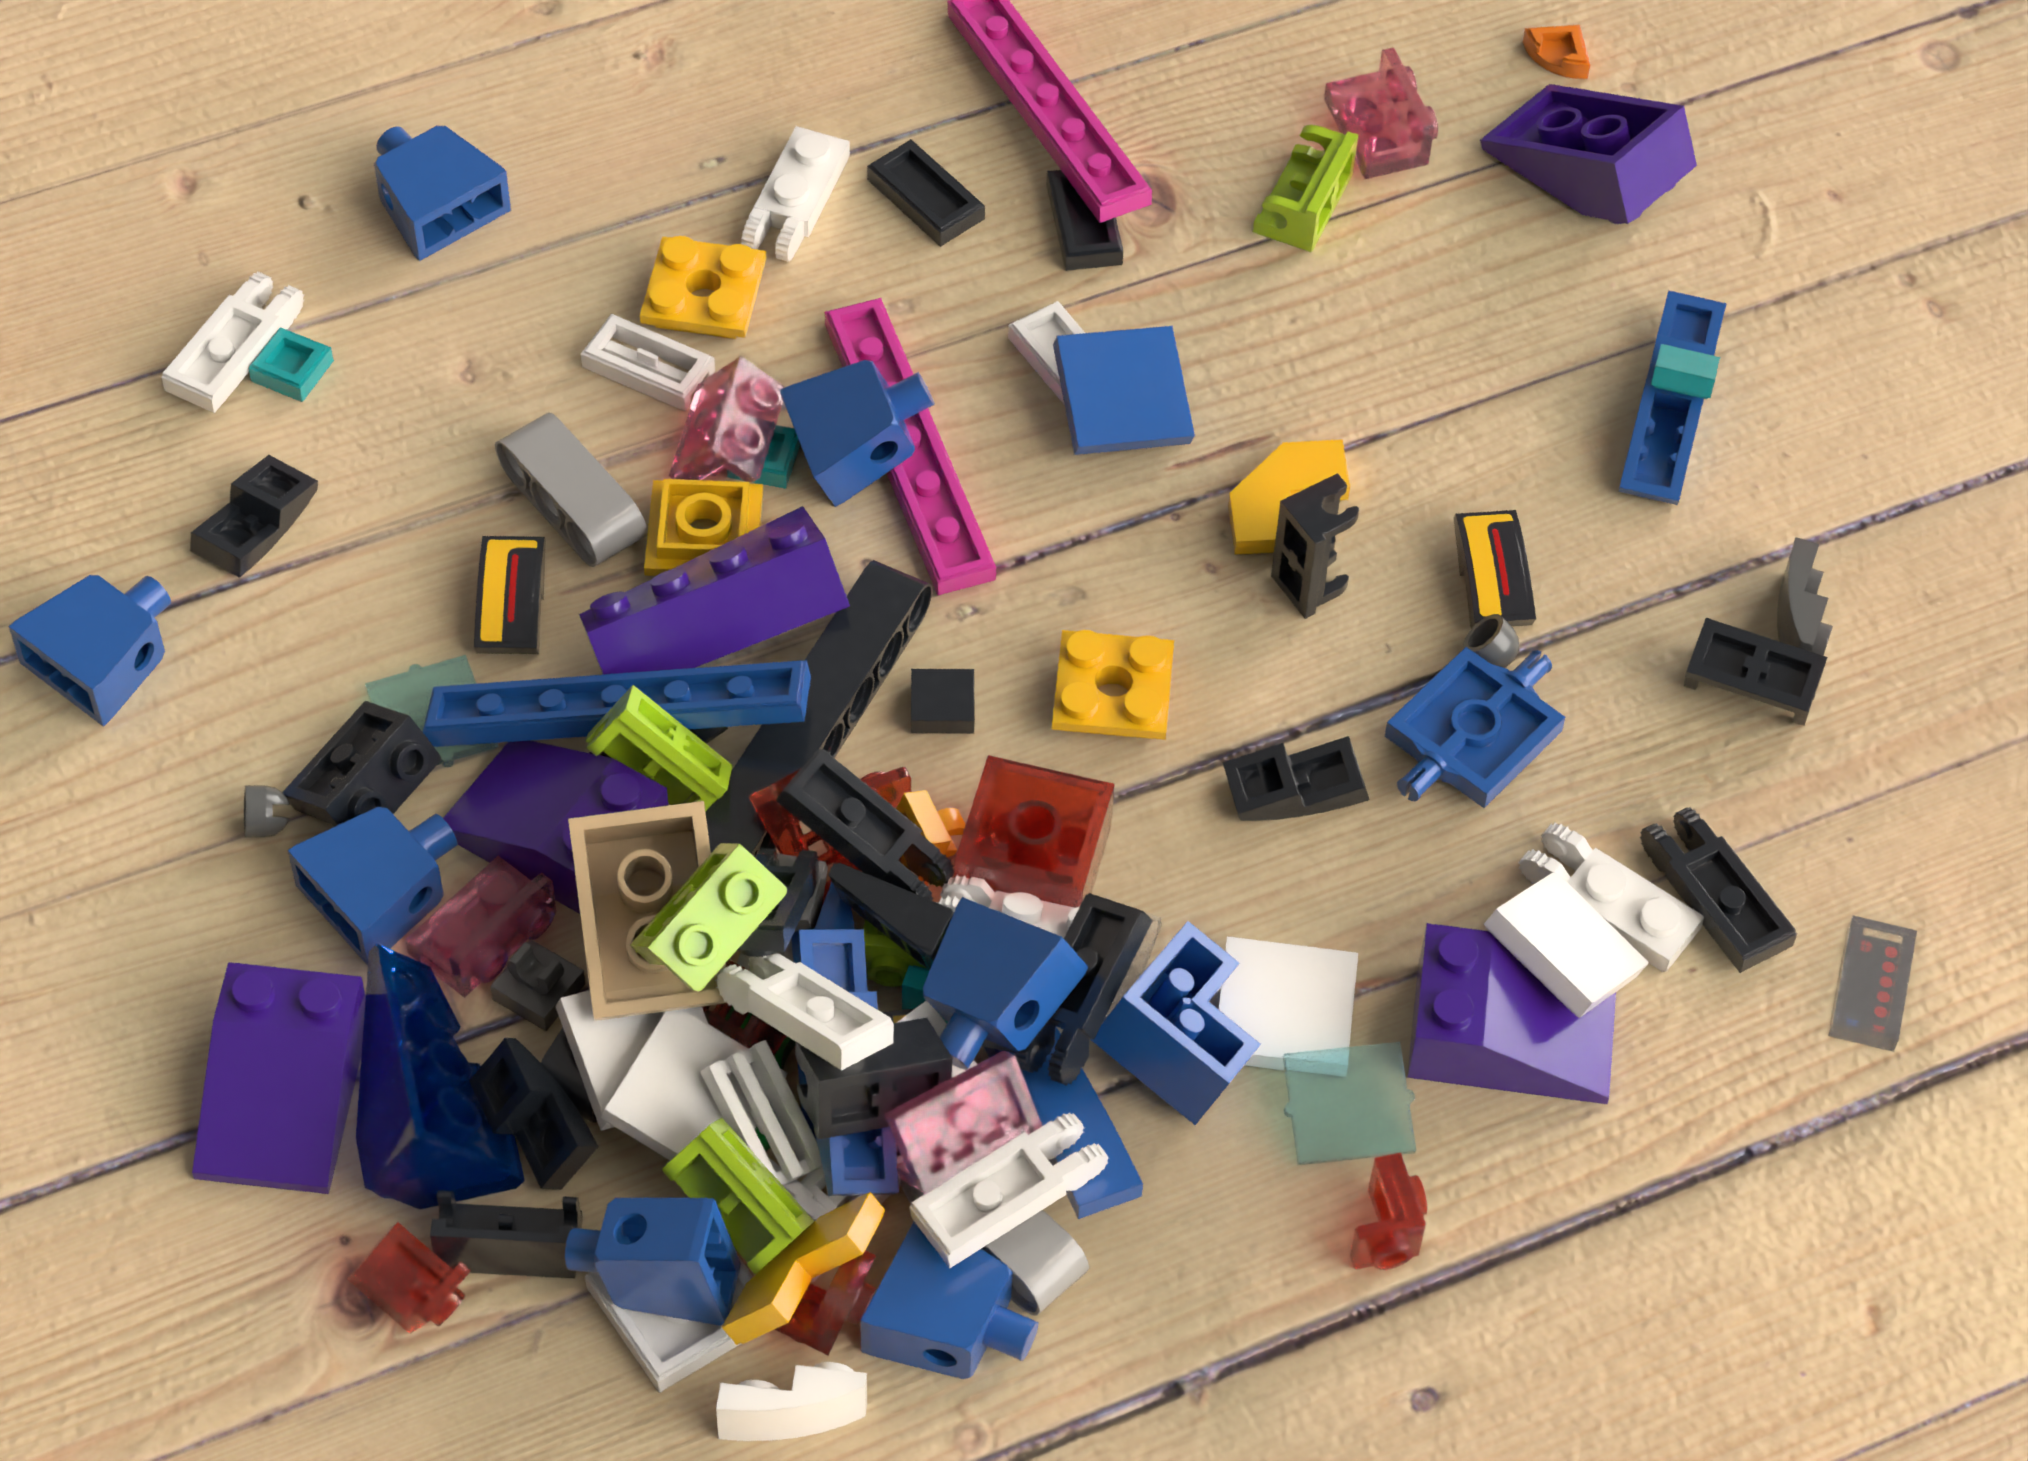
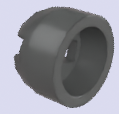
(1493, 640)
(259, 811)

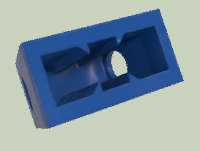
(437, 187)
(854, 425)
(94, 642)
(373, 876)
(997, 980)
(661, 1257)
(943, 1314)

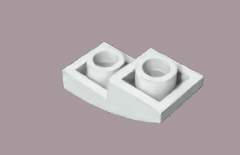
(819, 1401)

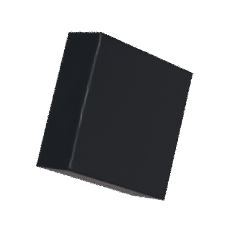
(942, 701)

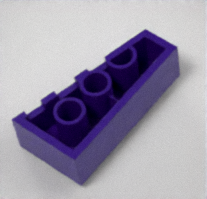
(719, 600)

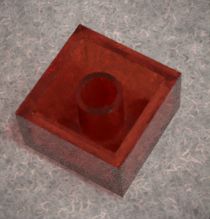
(1036, 831)

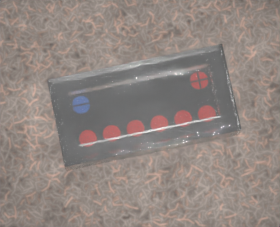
(1873, 983)

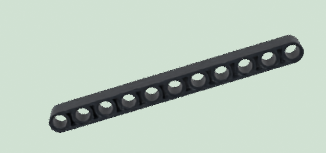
(845, 676)

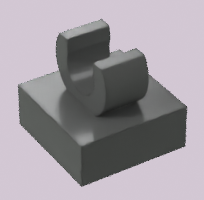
(535, 983)

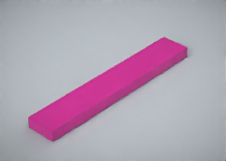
(1051, 107)
(927, 480)

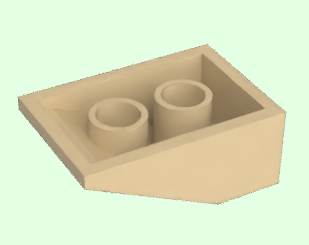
(624, 877)

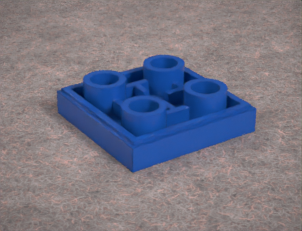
(1123, 390)

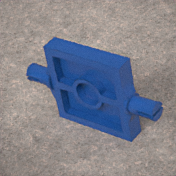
(1475, 726)

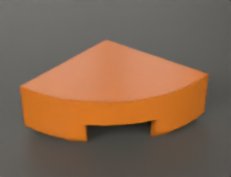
(1558, 50)

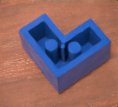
(1172, 1032)

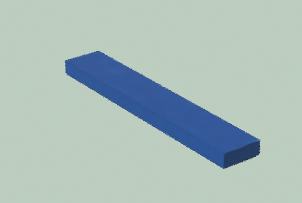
(576, 704)

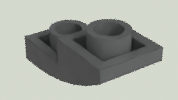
(1798, 603)

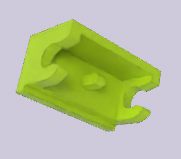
(1308, 188)
(660, 748)
(750, 1198)

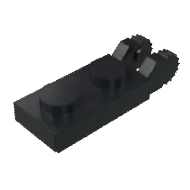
(863, 826)
(1721, 889)
(779, 925)
(1107, 941)

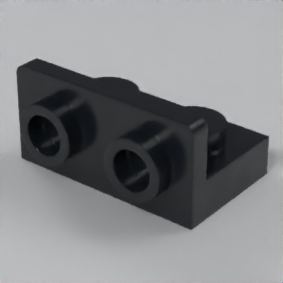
(365, 765)

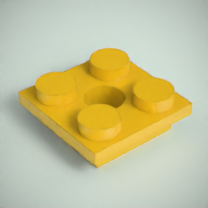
(696, 265)
(681, 502)
(1099, 659)

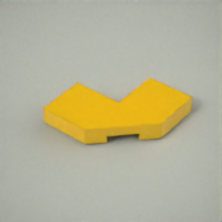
(1286, 471)
(777, 1289)

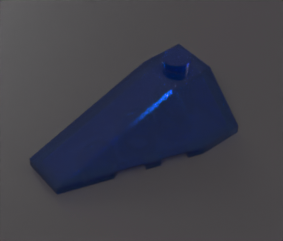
(415, 1100)

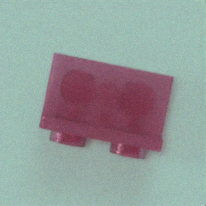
(1386, 115)

